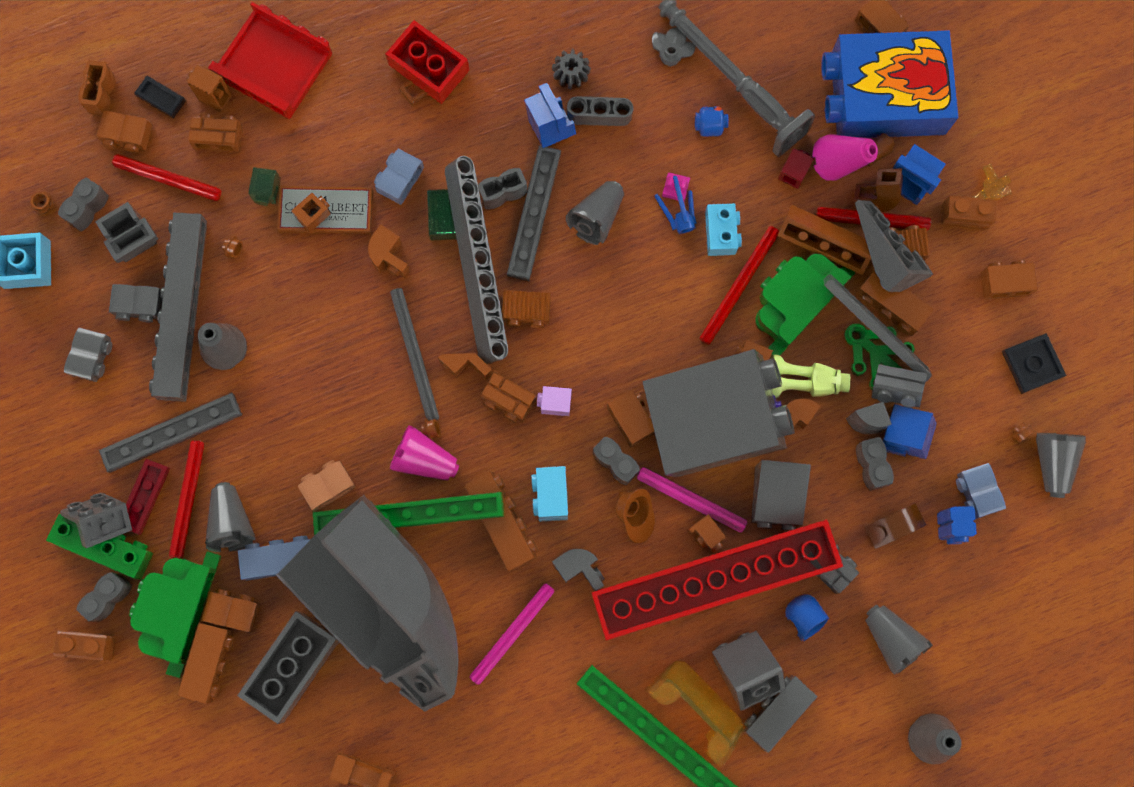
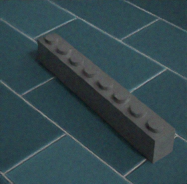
(178, 307)

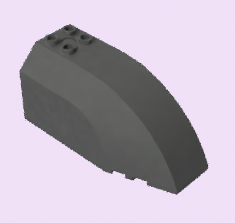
(379, 602)

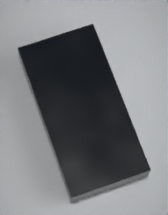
(160, 97)

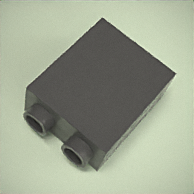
(717, 413)

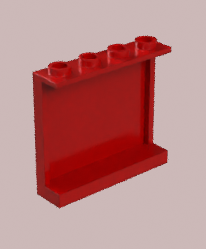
(273, 61)

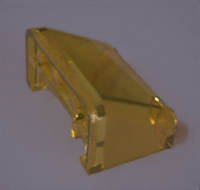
(726, 725)

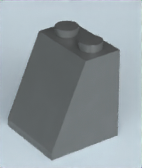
(780, 494)
(749, 669)

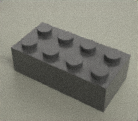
(288, 667)

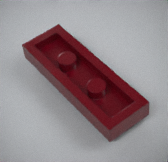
(145, 494)

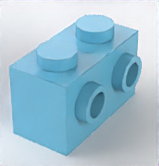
(722, 229)

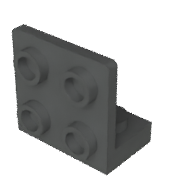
(98, 518)

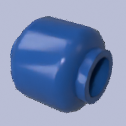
(711, 121)

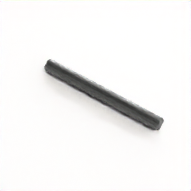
(414, 354)

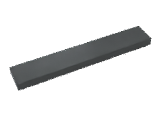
(534, 213)
(876, 325)
(170, 432)

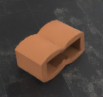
(326, 485)

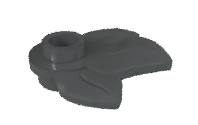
(672, 46)

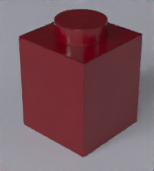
(795, 168)

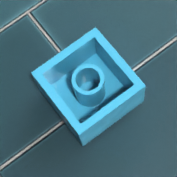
(25, 261)
(551, 494)

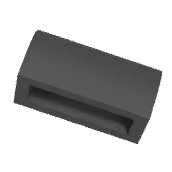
(870, 419)

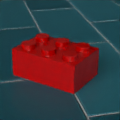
(427, 61)

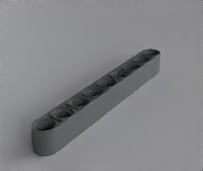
(480, 270)

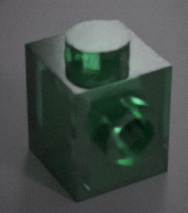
(264, 186)

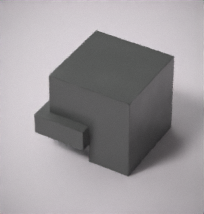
(126, 233)

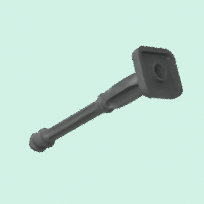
(763, 103)

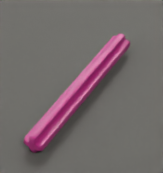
(692, 500)
(511, 634)

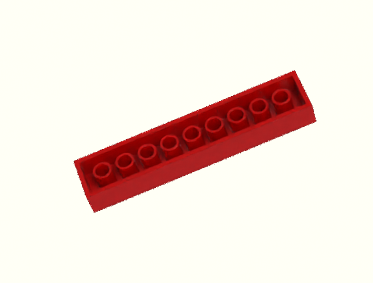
(716, 579)

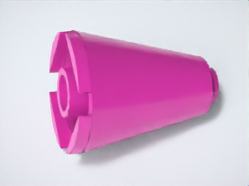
(842, 155)
(423, 457)

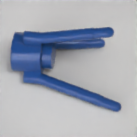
(685, 220)

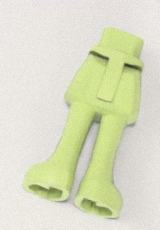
(821, 379)

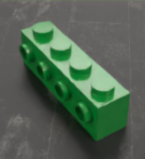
(112, 553)

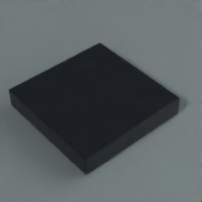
(1034, 363)

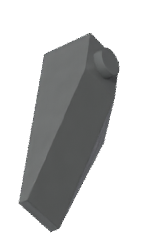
(892, 260)

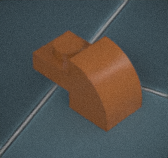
(802, 411)

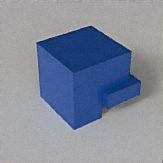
(548, 117)
(919, 173)
(910, 432)

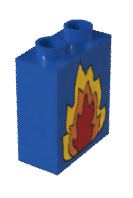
(891, 84)

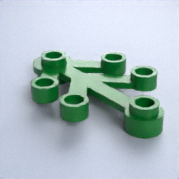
(878, 354)

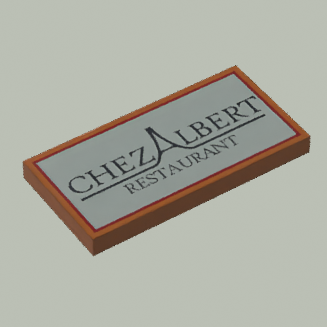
(348, 208)

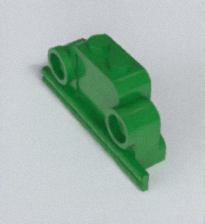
(796, 297)
(171, 609)

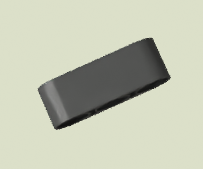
(590, 117)

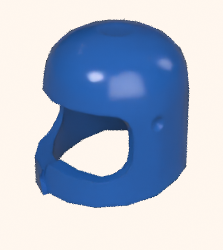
(806, 615)

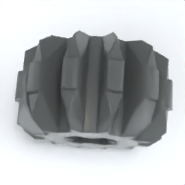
(579, 66)

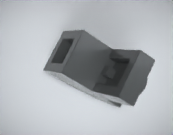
(578, 561)

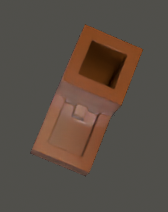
(382, 250)

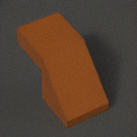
(459, 362)

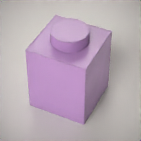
(554, 401)

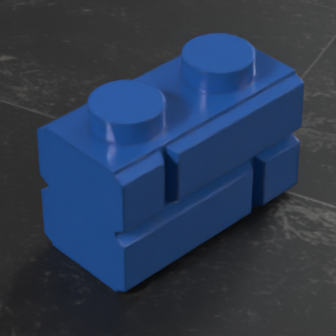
(956, 524)

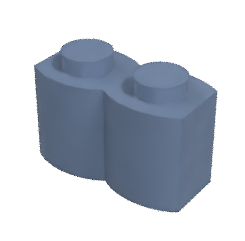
(399, 176)
(981, 490)

